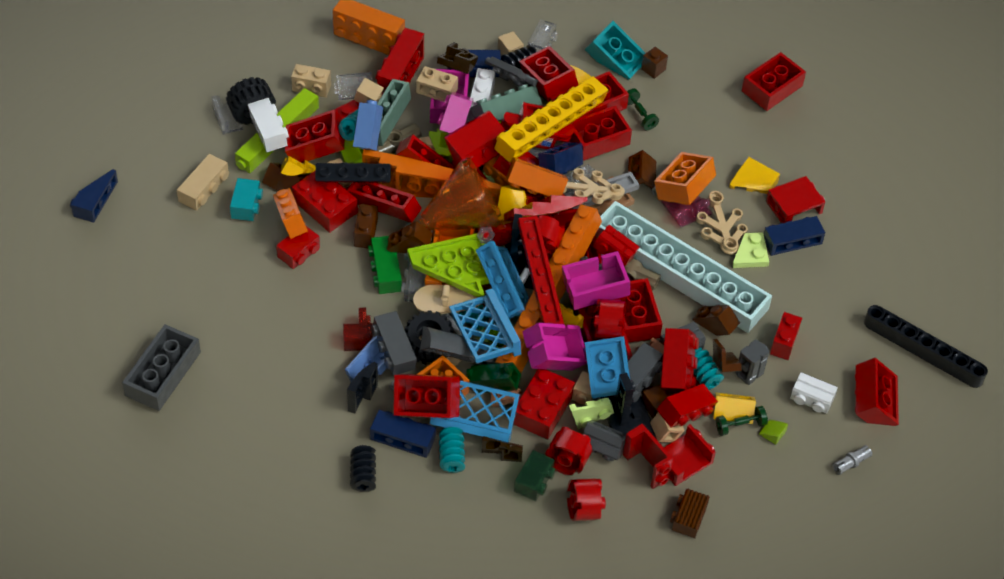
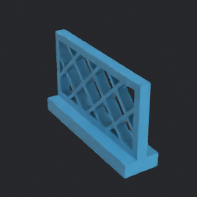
(503, 278)
(494, 310)
(477, 427)

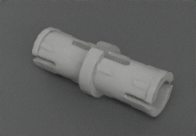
(852, 459)

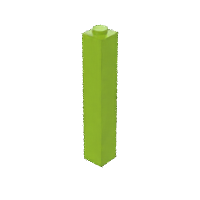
(299, 108)

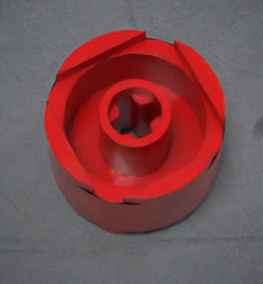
(551, 233)
(610, 318)
(569, 450)
(585, 499)

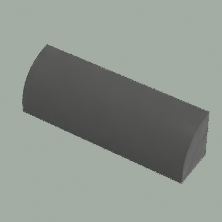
(450, 345)

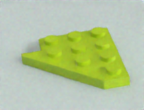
(452, 263)

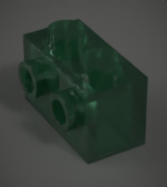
(534, 476)

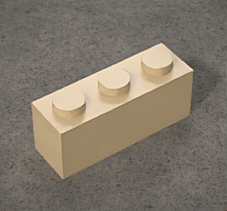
(203, 182)

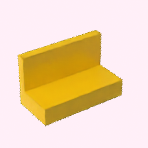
(734, 406)

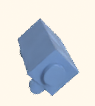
(368, 125)

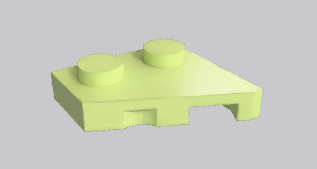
(752, 252)
(593, 410)

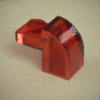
(358, 335)

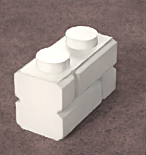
(813, 393)

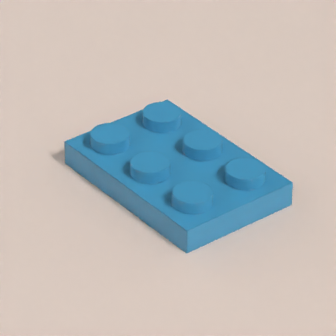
(605, 362)

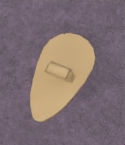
(439, 298)

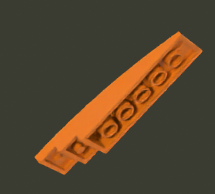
(416, 176)

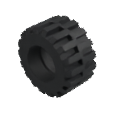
(244, 93)
(415, 328)

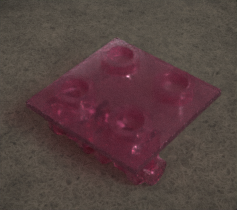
(687, 213)

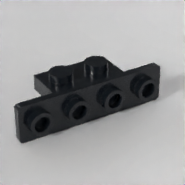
(352, 172)

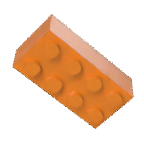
(366, 25)

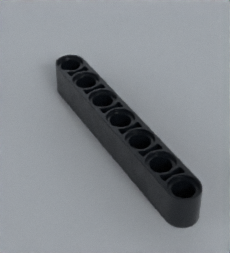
(925, 346)

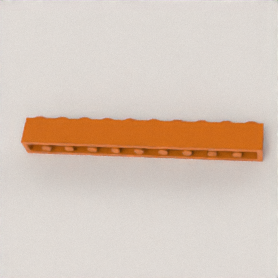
(571, 250)

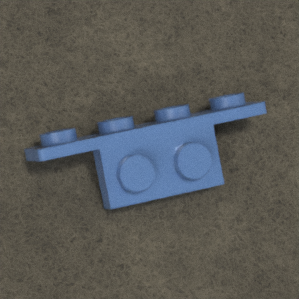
(368, 355)

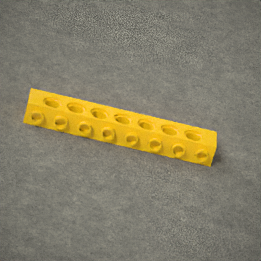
(550, 119)

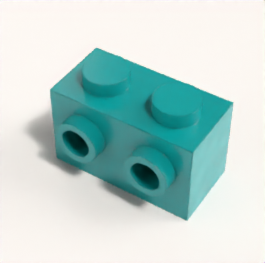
(245, 199)

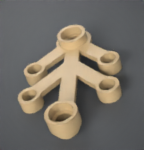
(607, 190)
(722, 226)

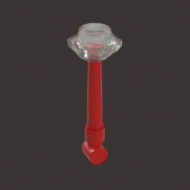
(485, 234)

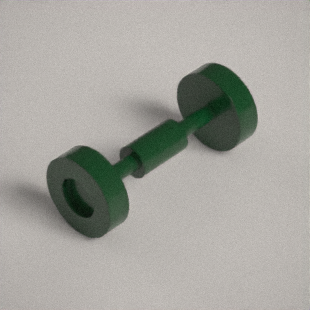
(651, 120)
(722, 424)

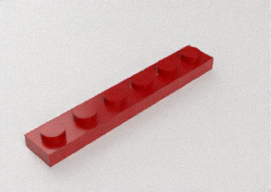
(540, 270)

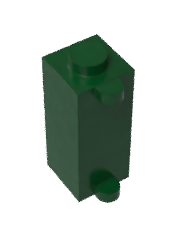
(499, 376)

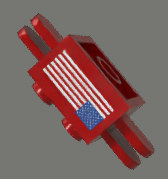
(528, 109)

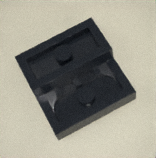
(362, 386)

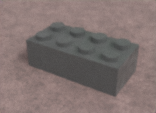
(161, 367)

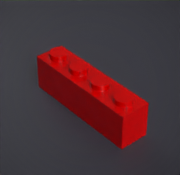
(387, 199)

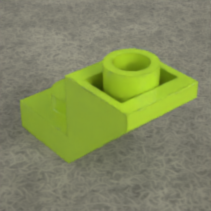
(439, 142)
(351, 154)

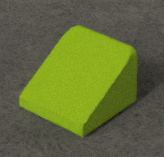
(774, 431)

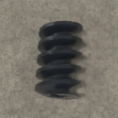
(514, 57)
(363, 468)

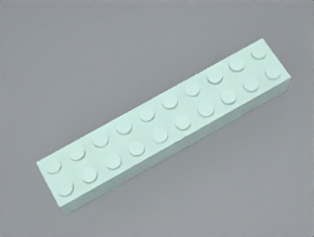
(688, 268)

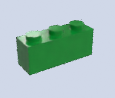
(385, 266)

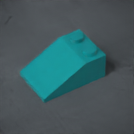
(616, 51)

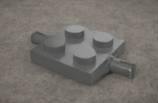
(510, 72)

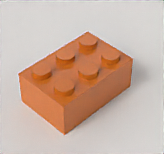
(685, 178)

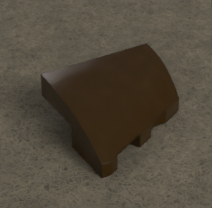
(458, 59)
(509, 451)

